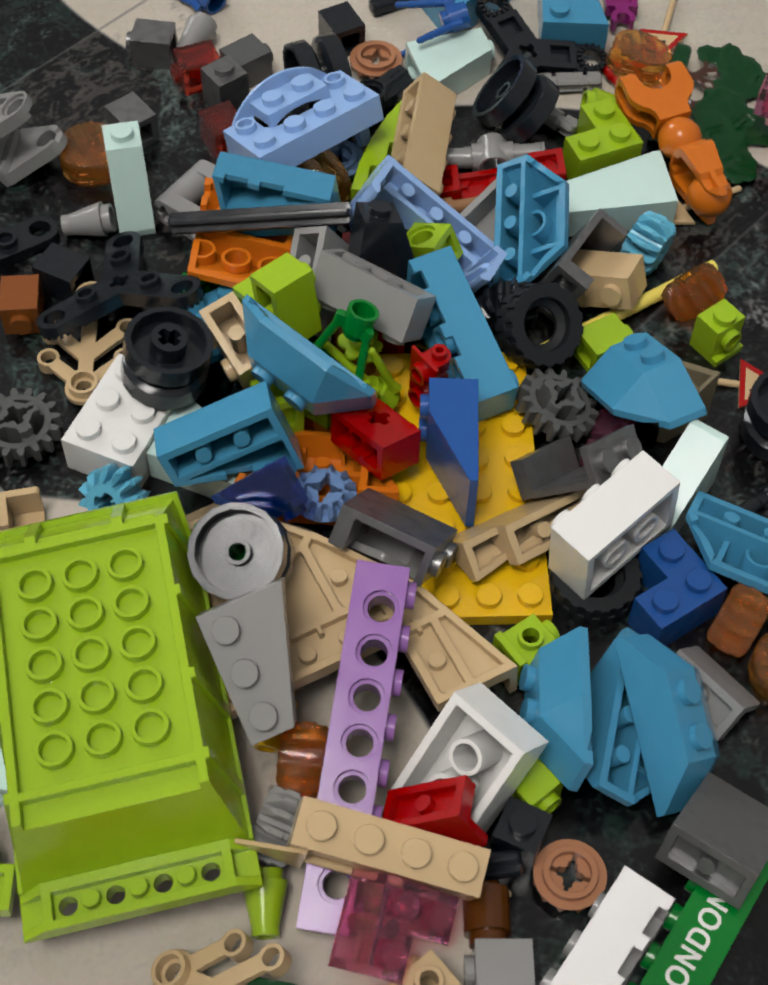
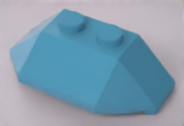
(529, 218)
(299, 367)
(644, 383)
(731, 540)
(561, 706)
(669, 720)
(615, 745)

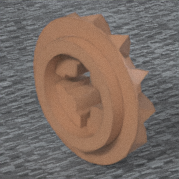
(365, 53)
(588, 866)

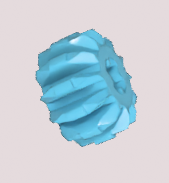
(650, 237)
(111, 487)

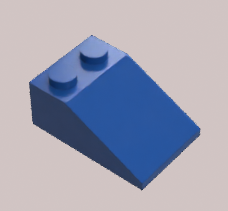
(451, 437)

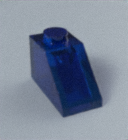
(272, 488)

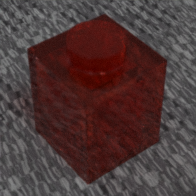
(188, 62)
(213, 122)

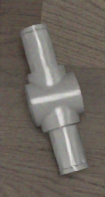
(489, 152)

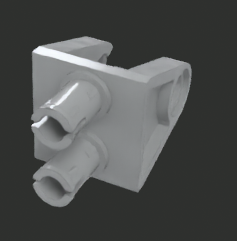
(27, 148)

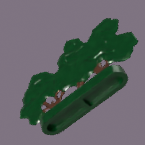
(723, 109)

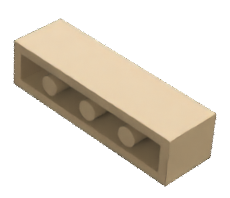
(425, 130)
(389, 848)

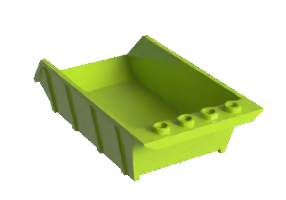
(114, 722)

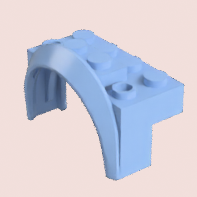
(343, 112)
(420, 204)

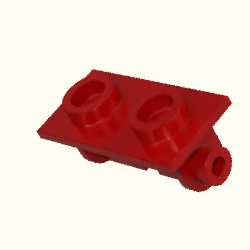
(431, 364)

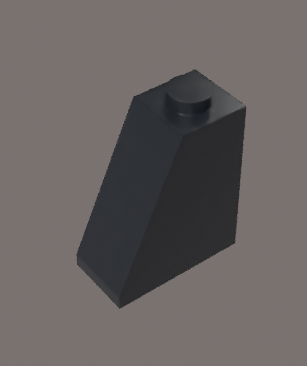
(380, 237)

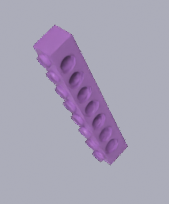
(372, 585)

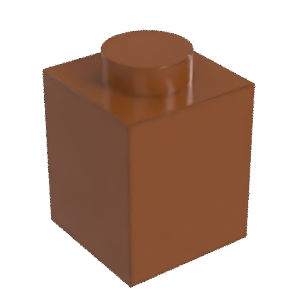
(21, 303)

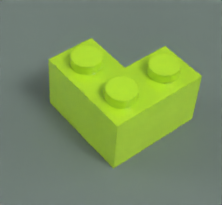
(600, 140)
(287, 292)

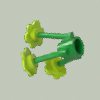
(357, 334)

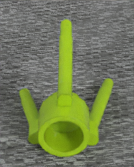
(388, 387)

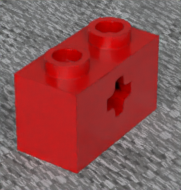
(377, 439)

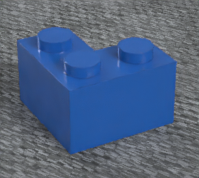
(679, 590)

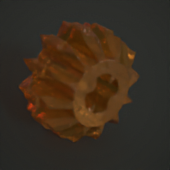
(694, 292)
(738, 620)
(302, 758)

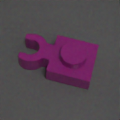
(621, 12)

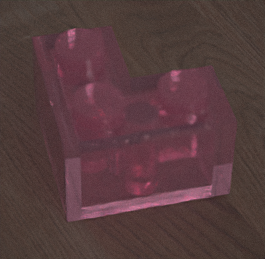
(382, 920)

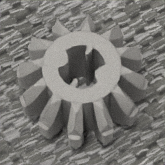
(276, 821)

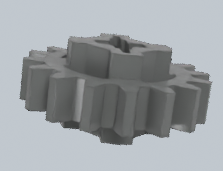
(556, 405)
(27, 426)

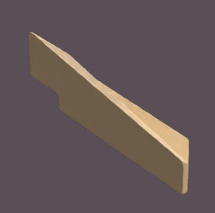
(511, 535)

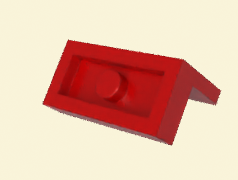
(438, 808)

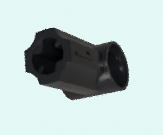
(390, 86)

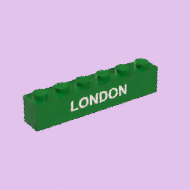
(697, 937)

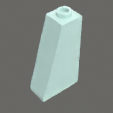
(623, 192)

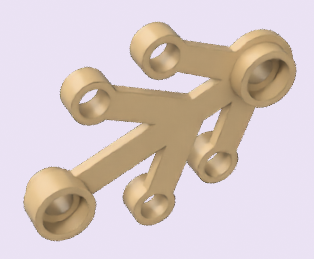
(86, 353)
(192, 965)

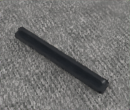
(260, 218)

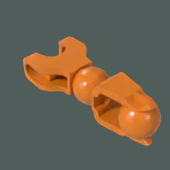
(693, 160)

